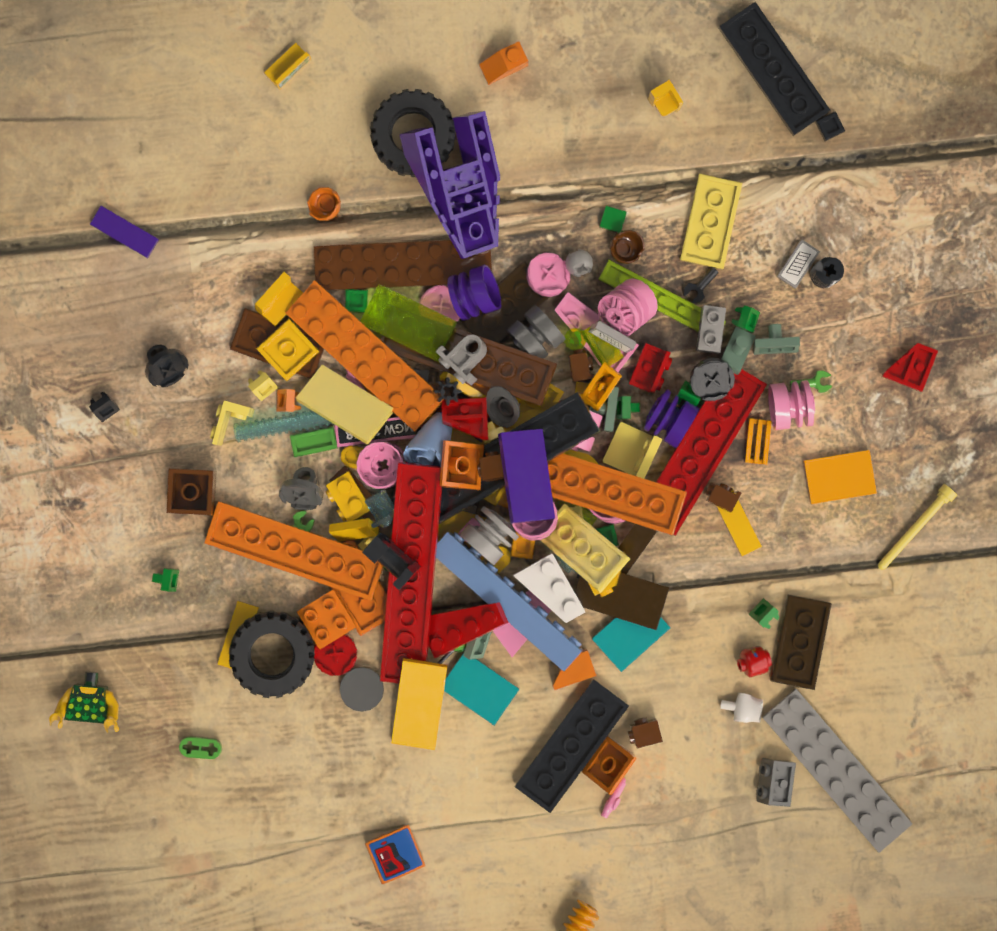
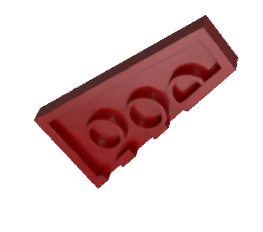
(462, 626)

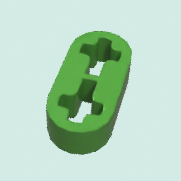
(199, 753)

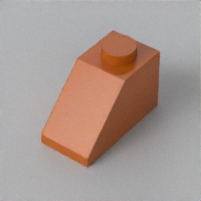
(504, 63)
(578, 671)

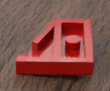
(913, 367)
(467, 416)

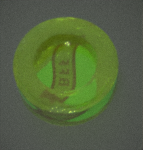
(574, 339)

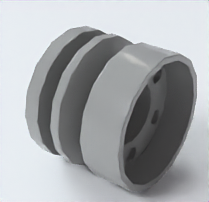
(489, 535)

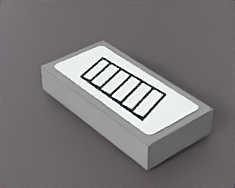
(798, 264)
(612, 336)

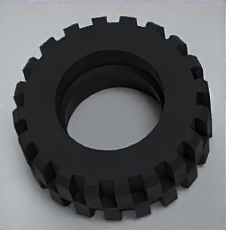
(403, 104)
(262, 683)

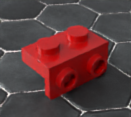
(650, 369)

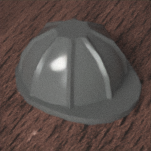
(502, 407)

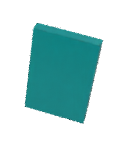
(627, 641)
(480, 688)

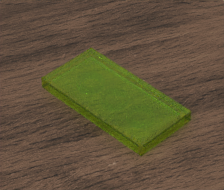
(407, 322)

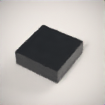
(830, 126)

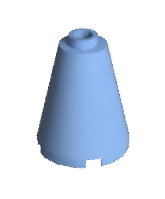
(428, 443)

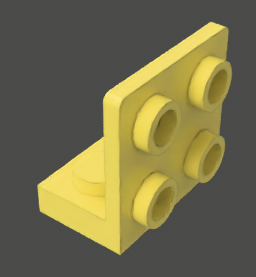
(223, 413)
(632, 450)

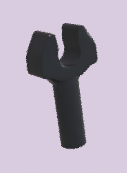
(700, 286)

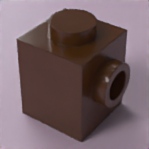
(491, 467)
(645, 732)

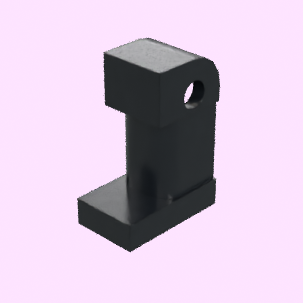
(392, 558)

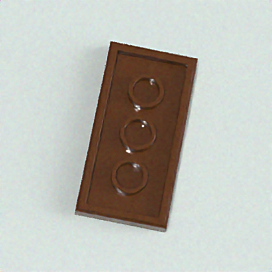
(255, 329)

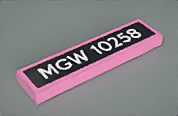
(391, 430)

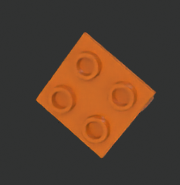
(326, 619)

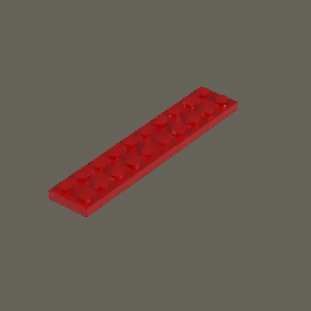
(417, 536)

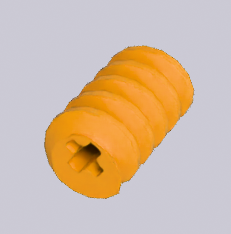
(583, 918)

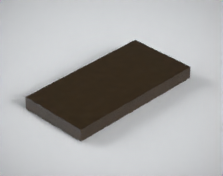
(516, 300)
(631, 600)
(801, 642)

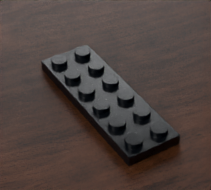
(774, 69)
(571, 746)

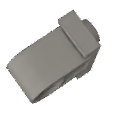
(461, 359)

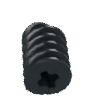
(835, 272)

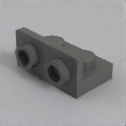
(775, 782)

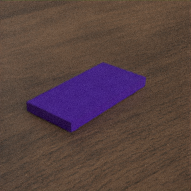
(526, 476)

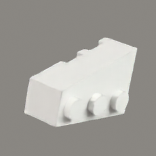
(551, 586)

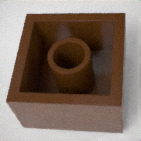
(191, 491)

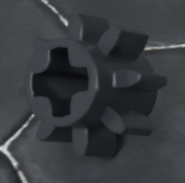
(441, 391)

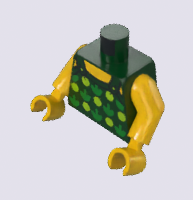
(88, 704)

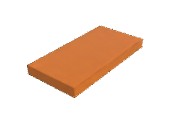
(364, 612)

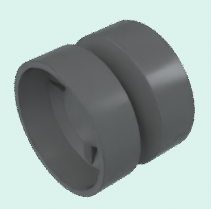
(540, 330)

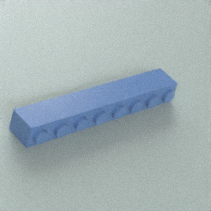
(519, 611)

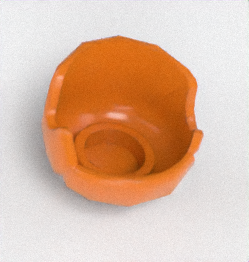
(324, 204)

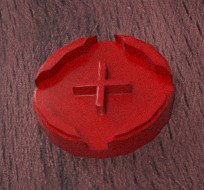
(337, 656)

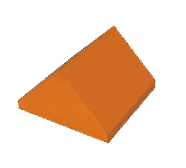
(460, 465)
(609, 765)

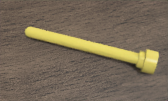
(944, 496)

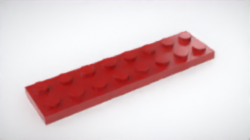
(709, 440)

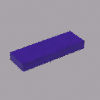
(124, 232)

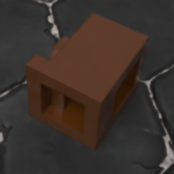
(580, 366)
(722, 496)

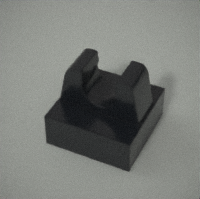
(104, 407)

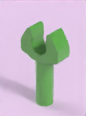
(815, 382)
(297, 521)

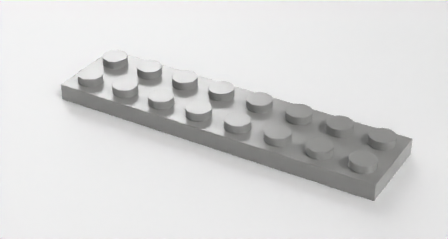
(837, 770)

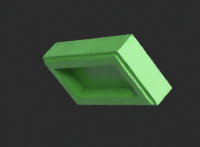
(313, 442)

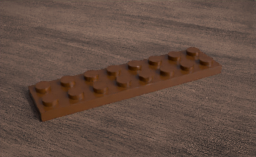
(392, 264)
(503, 366)

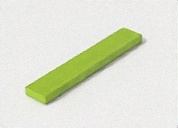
(667, 302)

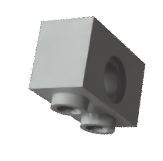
(710, 329)

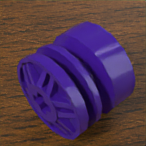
(474, 292)
(671, 418)

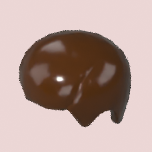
(627, 246)

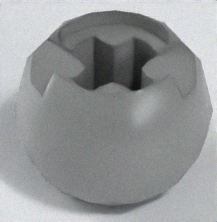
(579, 263)

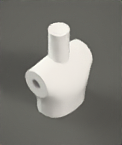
(745, 708)

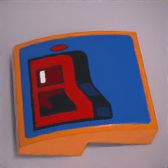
(395, 854)

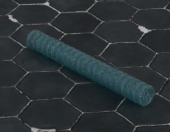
(278, 425)

